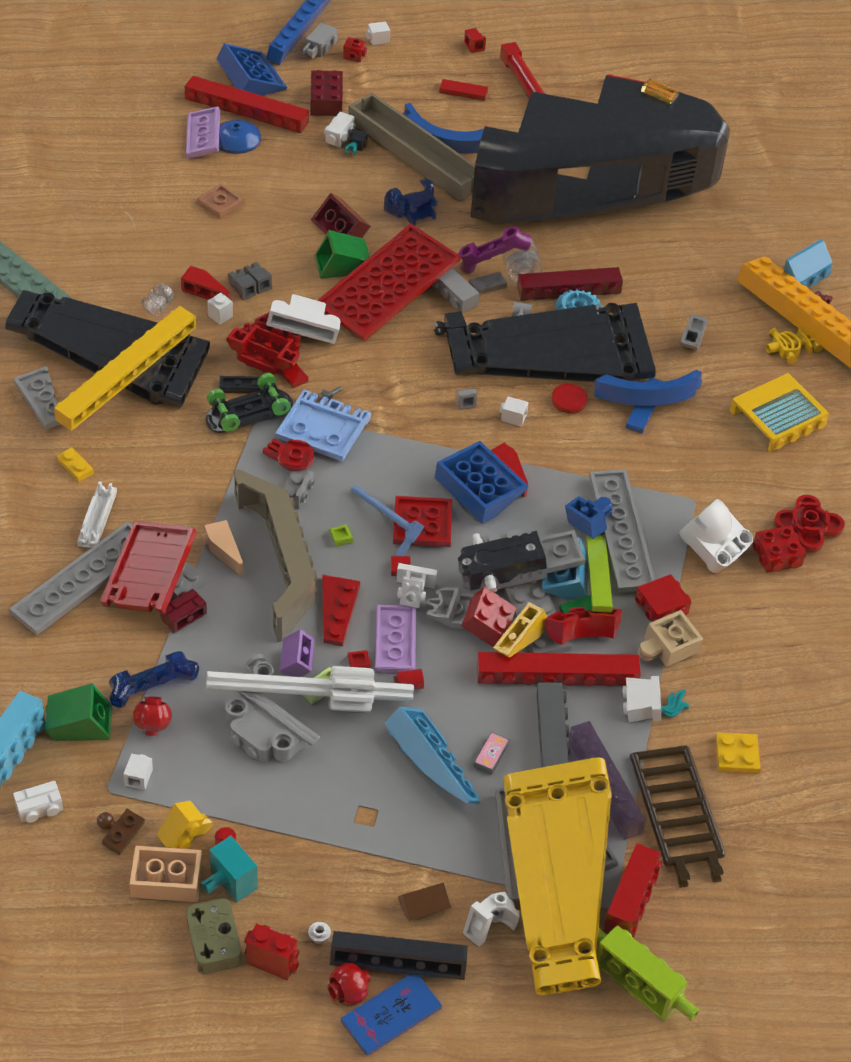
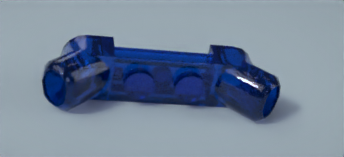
(125, 685)

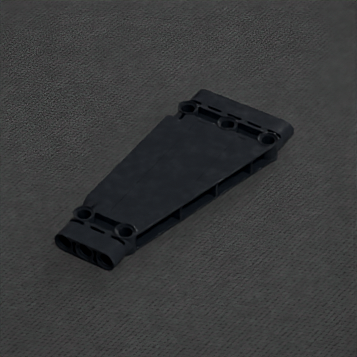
(98, 335)
(557, 345)

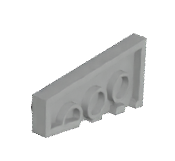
(39, 394)

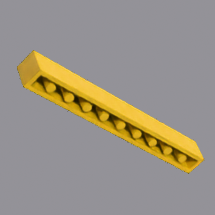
(124, 368)

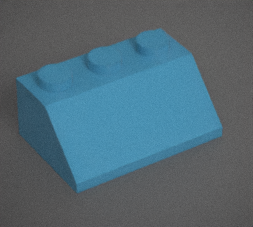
(810, 264)
(569, 582)

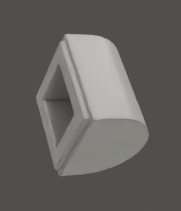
(466, 398)

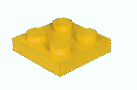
(737, 753)

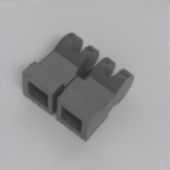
(250, 280)

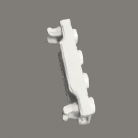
(97, 516)

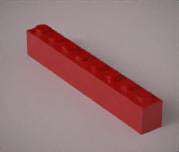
(247, 104)
(557, 668)

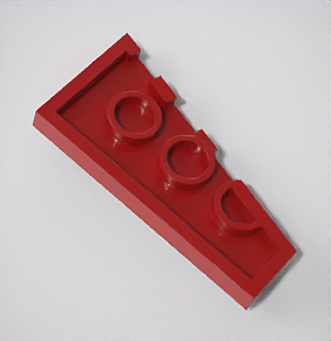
(338, 606)

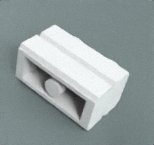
(38, 802)

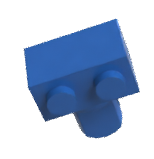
(589, 515)

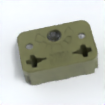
(211, 937)

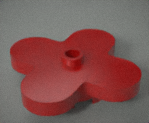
(810, 522)

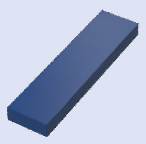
(641, 415)

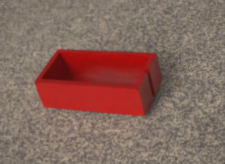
(634, 890)

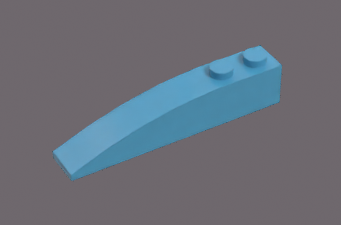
(428, 750)

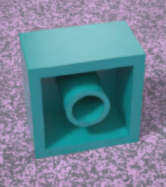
(232, 870)

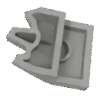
(449, 606)

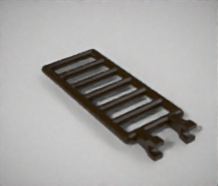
(657, 826)

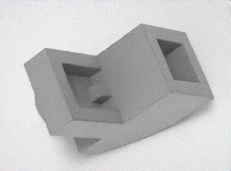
(694, 332)

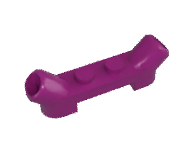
(511, 239)

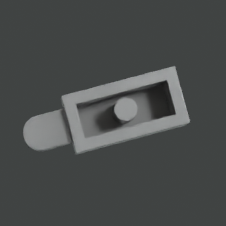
(320, 40)

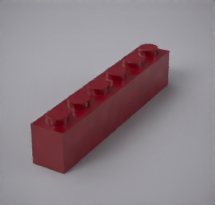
(553, 284)

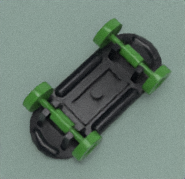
(249, 408)

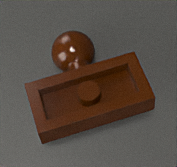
(121, 831)

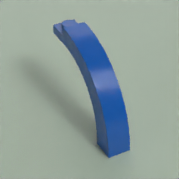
(460, 141)
(648, 393)

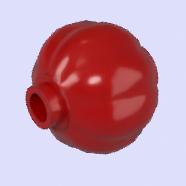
(152, 715)
(348, 983)

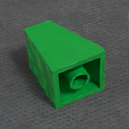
(78, 715)

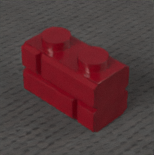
(184, 610)

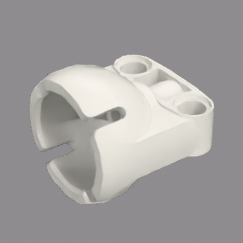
(716, 536)

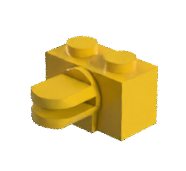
(183, 825)

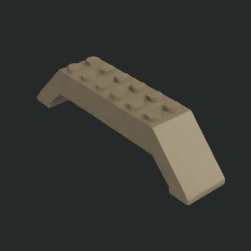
(287, 539)

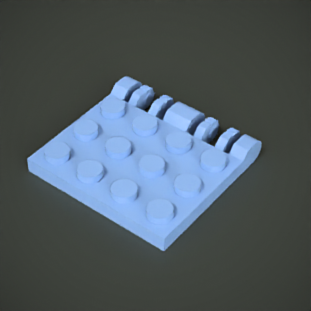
(323, 425)

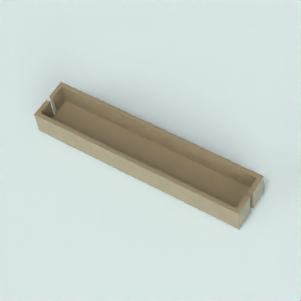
(414, 145)

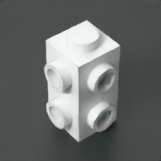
(339, 129)

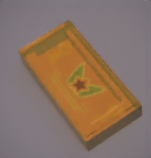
(660, 91)

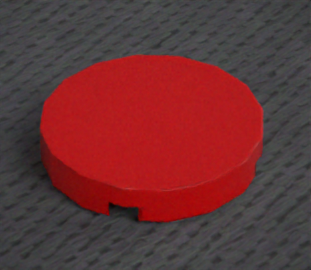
(569, 398)
(295, 455)

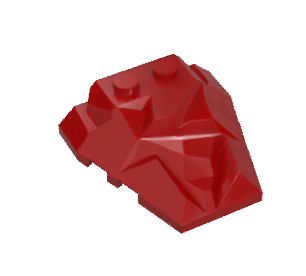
(265, 346)

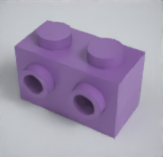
(297, 654)

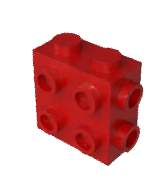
(779, 549)
(662, 598)
(272, 951)

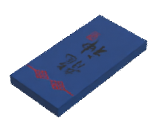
(391, 1013)

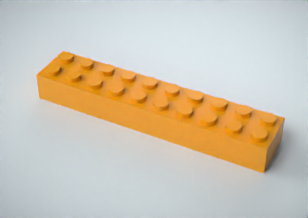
(799, 306)

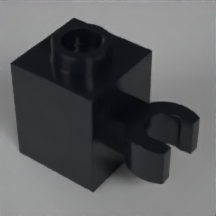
(451, 321)

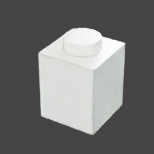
(378, 33)
(220, 308)
(514, 411)
(138, 771)

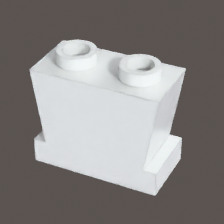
(642, 699)

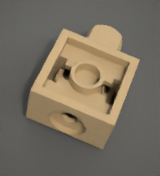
(663, 637)

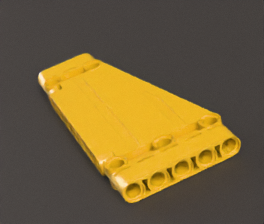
(560, 867)

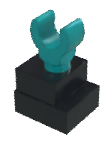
(358, 141)

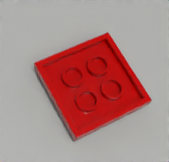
(432, 513)

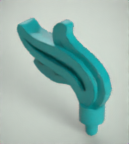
(675, 704)

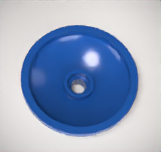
(238, 136)

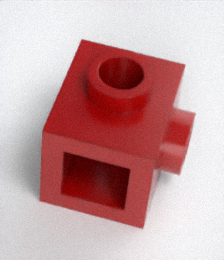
(354, 49)

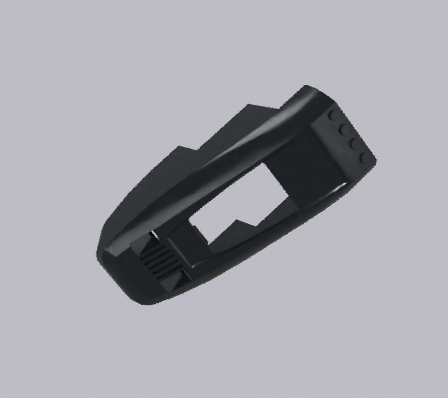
(631, 141)

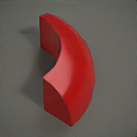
(582, 623)

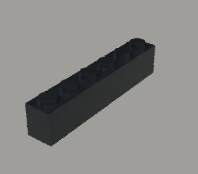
(399, 955)

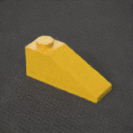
(523, 631)

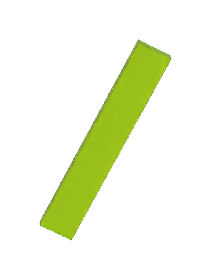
(599, 574)

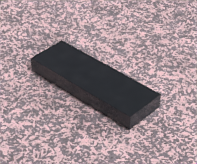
(239, 384)

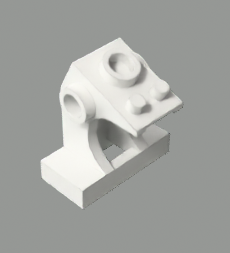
(413, 588)
(483, 913)

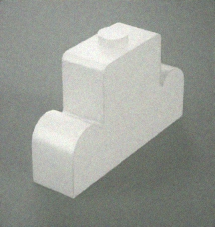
(305, 318)

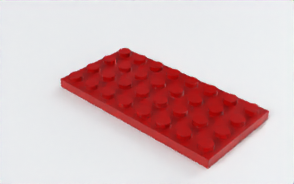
(388, 281)

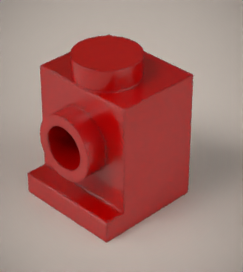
(474, 40)

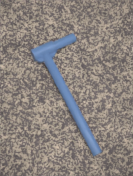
(412, 530)

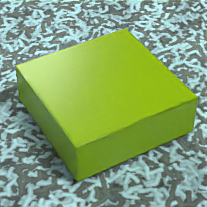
(340, 535)

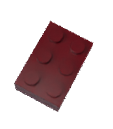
(326, 92)

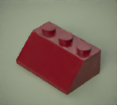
(339, 217)

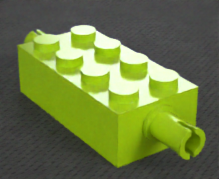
(643, 974)

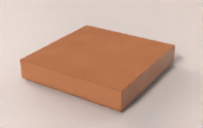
(220, 200)

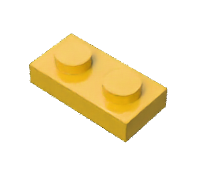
(75, 464)

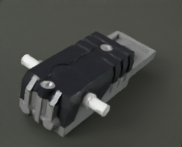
(517, 559)

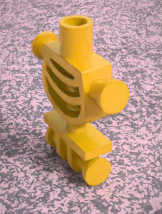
(786, 341)

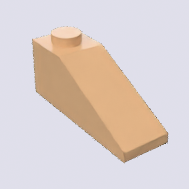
(222, 545)

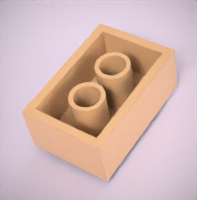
(166, 873)

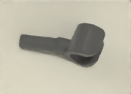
(330, 394)

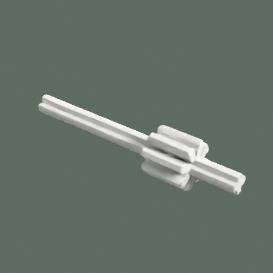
(347, 687)

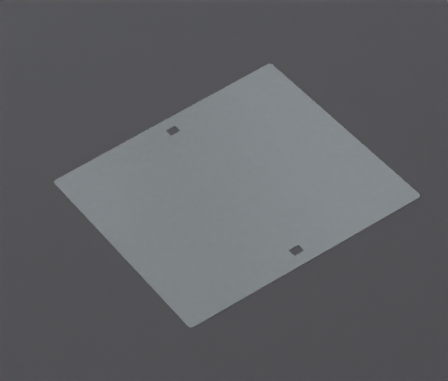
(356, 756)

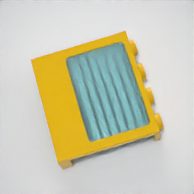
(781, 410)

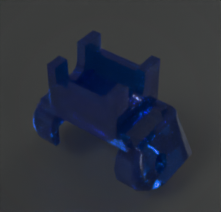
(412, 205)

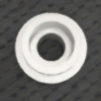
(319, 938)

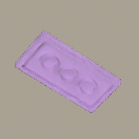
(203, 132)
(395, 638)

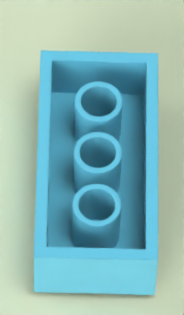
(18, 731)

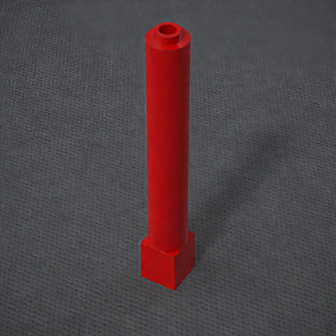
(512, 58)

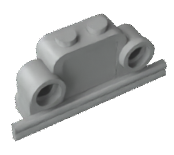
(265, 728)

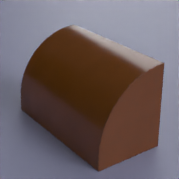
(424, 901)

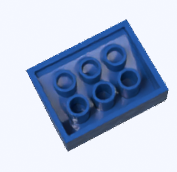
(250, 70)
(479, 481)

